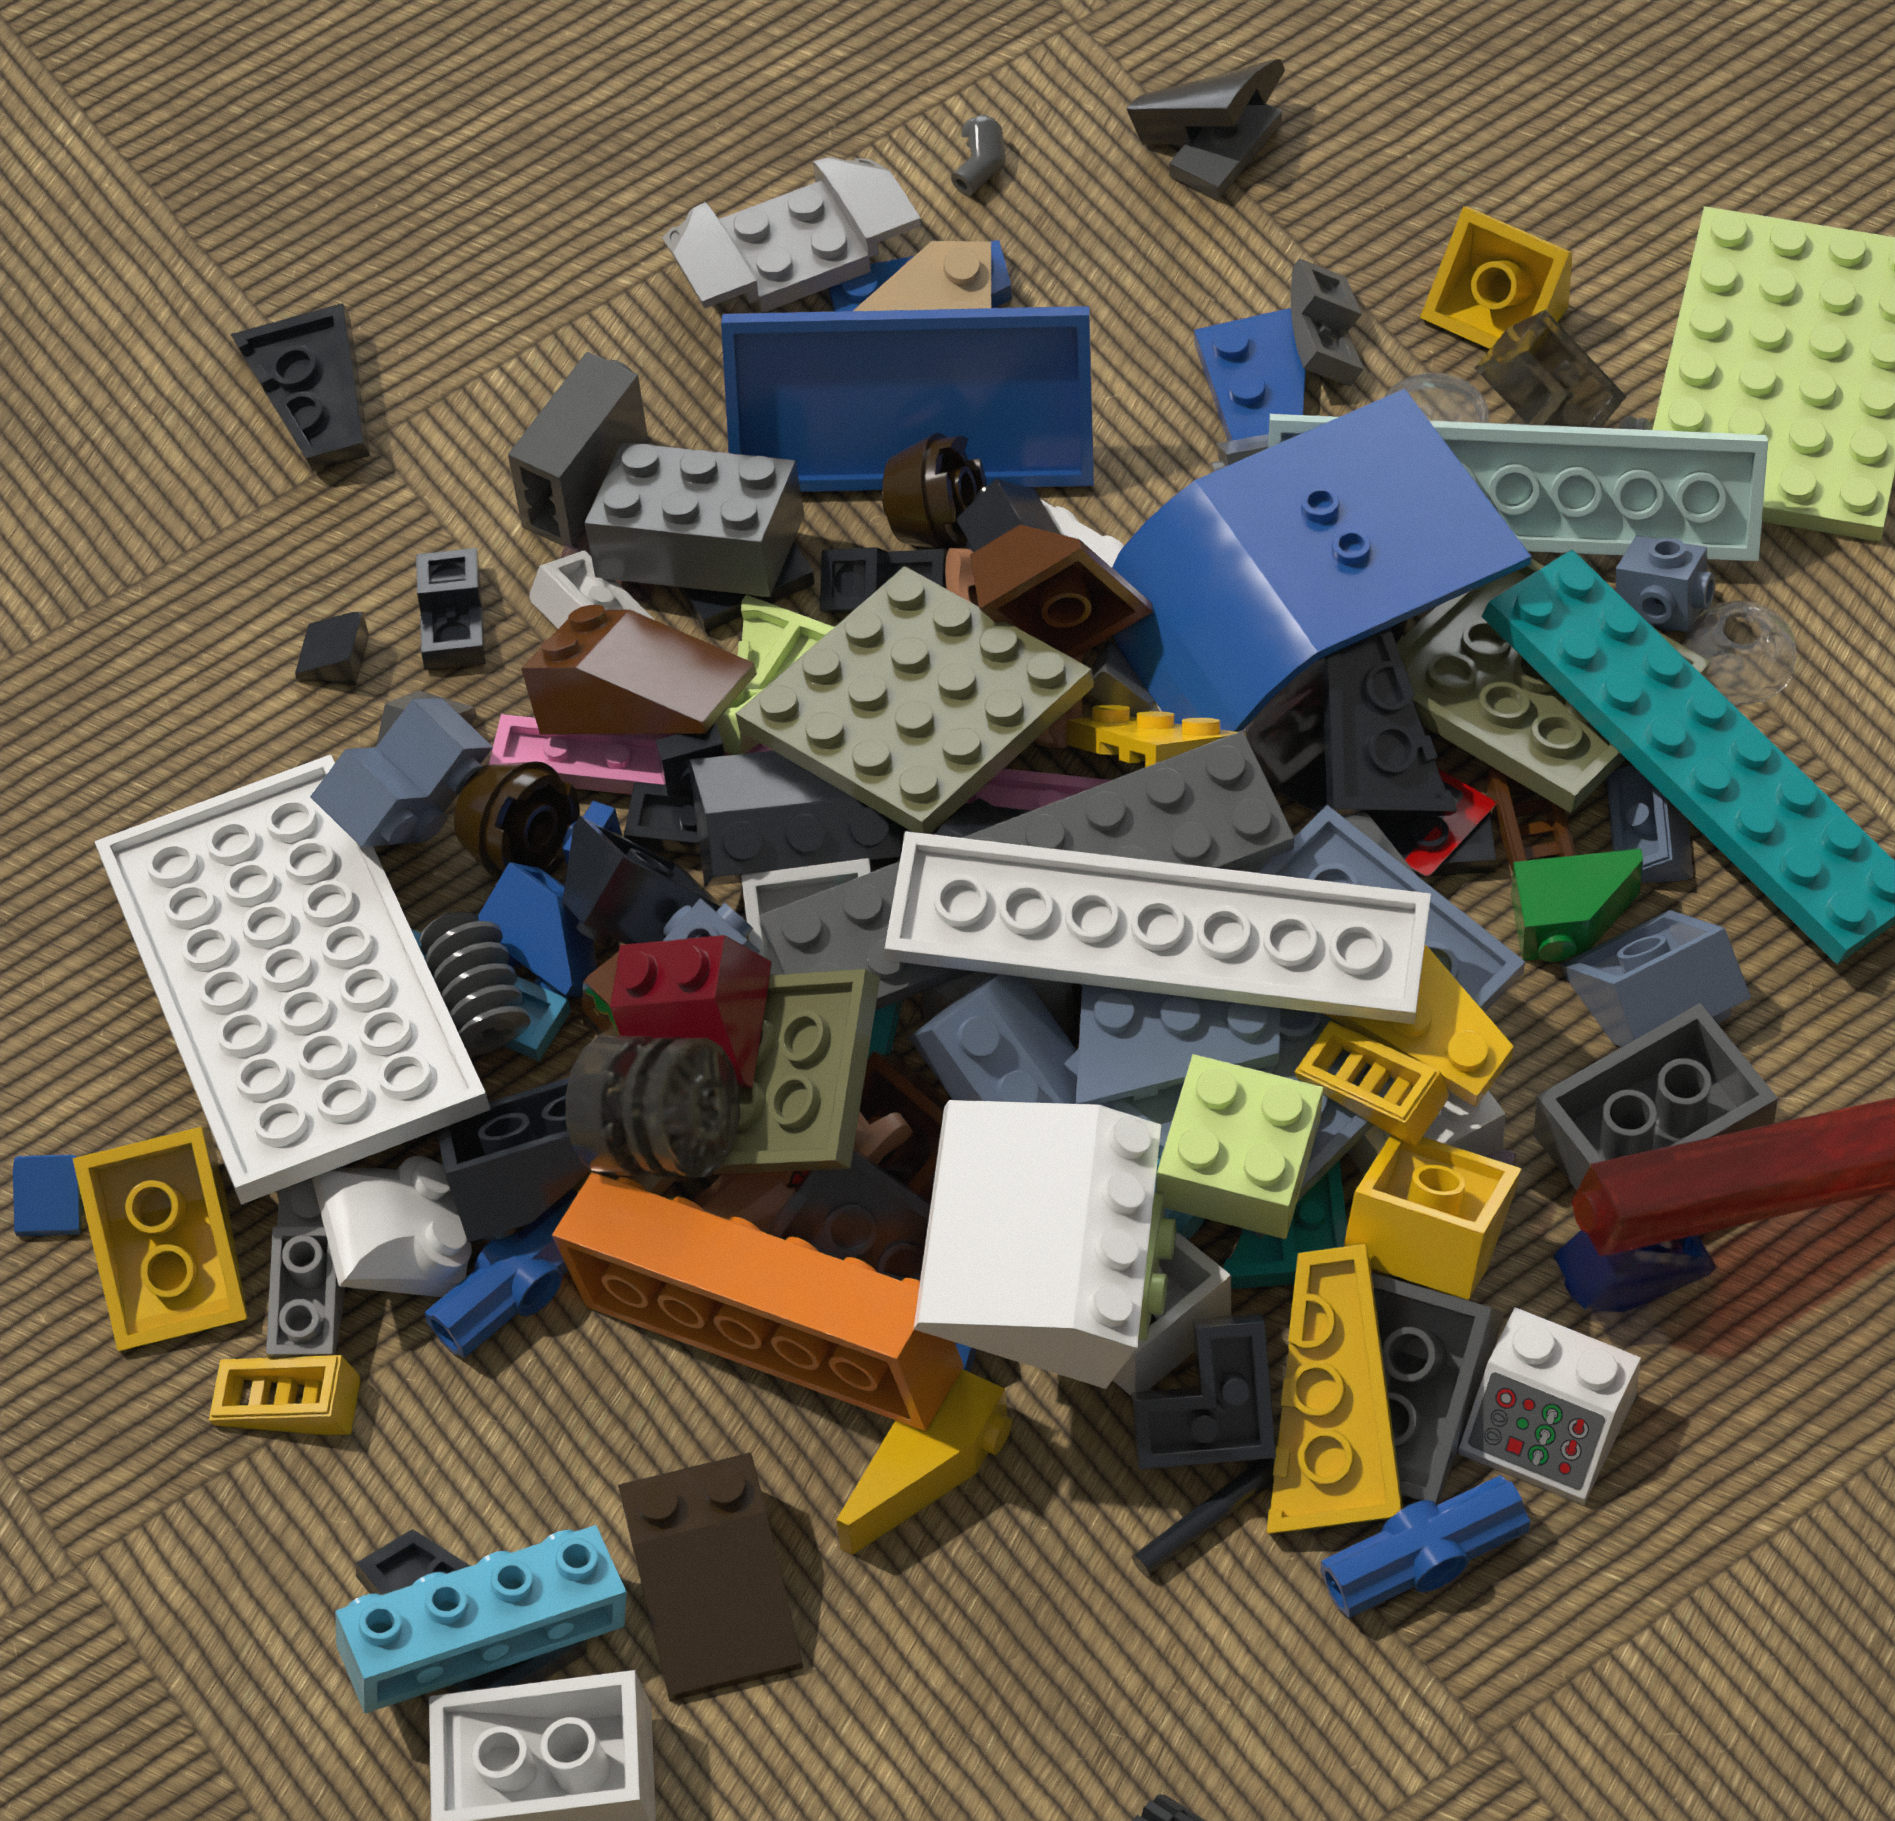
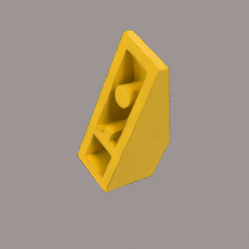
(922, 1465)

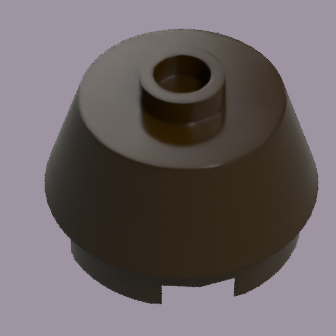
(929, 490)
(515, 816)

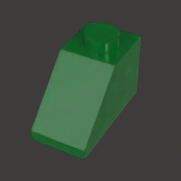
(1571, 900)

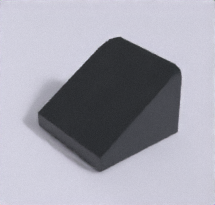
(334, 649)

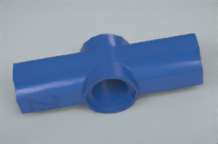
(508, 1279)
(1425, 1546)

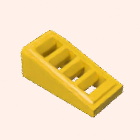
(1408, 1105)
(326, 1402)

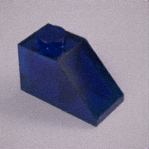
(1632, 1276)

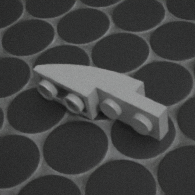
(303, 1283)

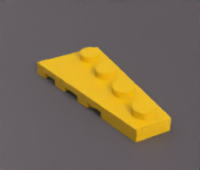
(1335, 1422)

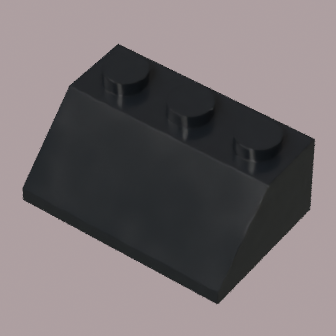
(774, 815)

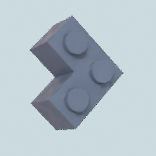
(406, 781)

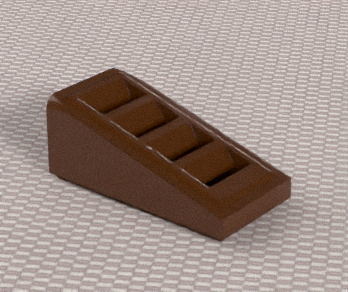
(1500, 789)

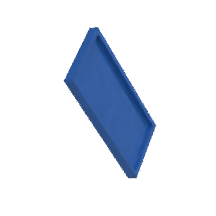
(868, 384)

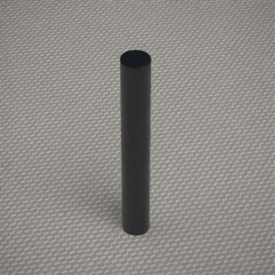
(1205, 1517)

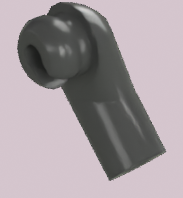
(986, 157)

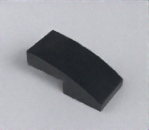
(856, 573)
(450, 609)

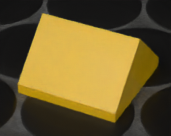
(1496, 279)

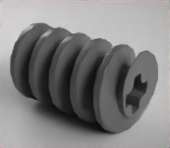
(475, 980)

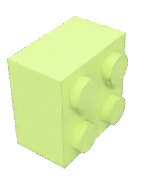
(1239, 1146)

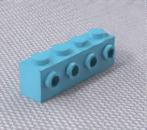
(480, 1618)

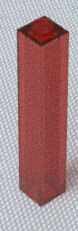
(1738, 1178)

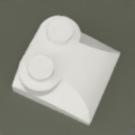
(393, 1228)

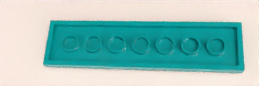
(1700, 753)

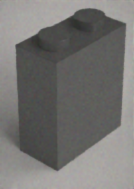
(572, 445)

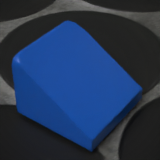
(46, 1196)

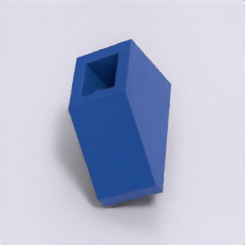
(540, 929)

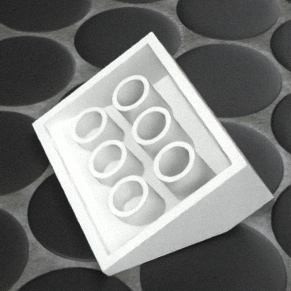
(1040, 1234)

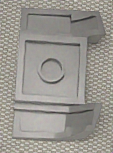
(794, 240)

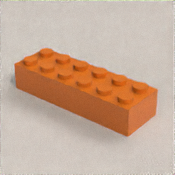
(755, 1299)

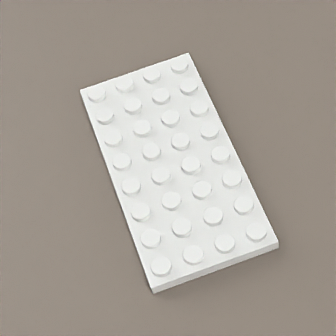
(289, 982)

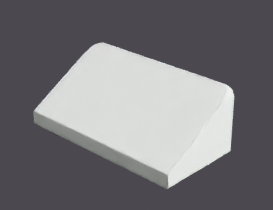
(572, 584)

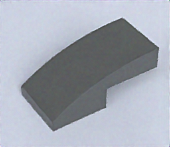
(1321, 317)

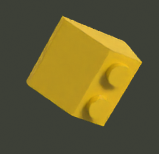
(1432, 1213)

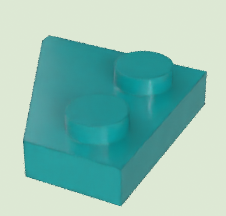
(1315, 1225)

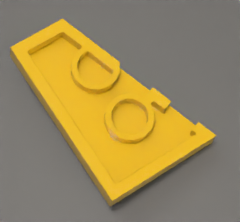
(1147, 738)
(1447, 1034)

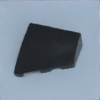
(1182, 110)

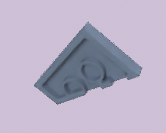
(1146, 1040)

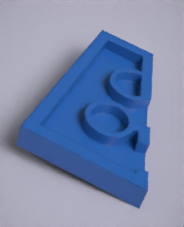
(1252, 371)

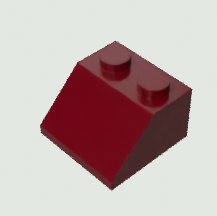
(694, 990)

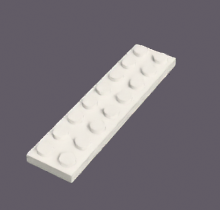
(1158, 927)

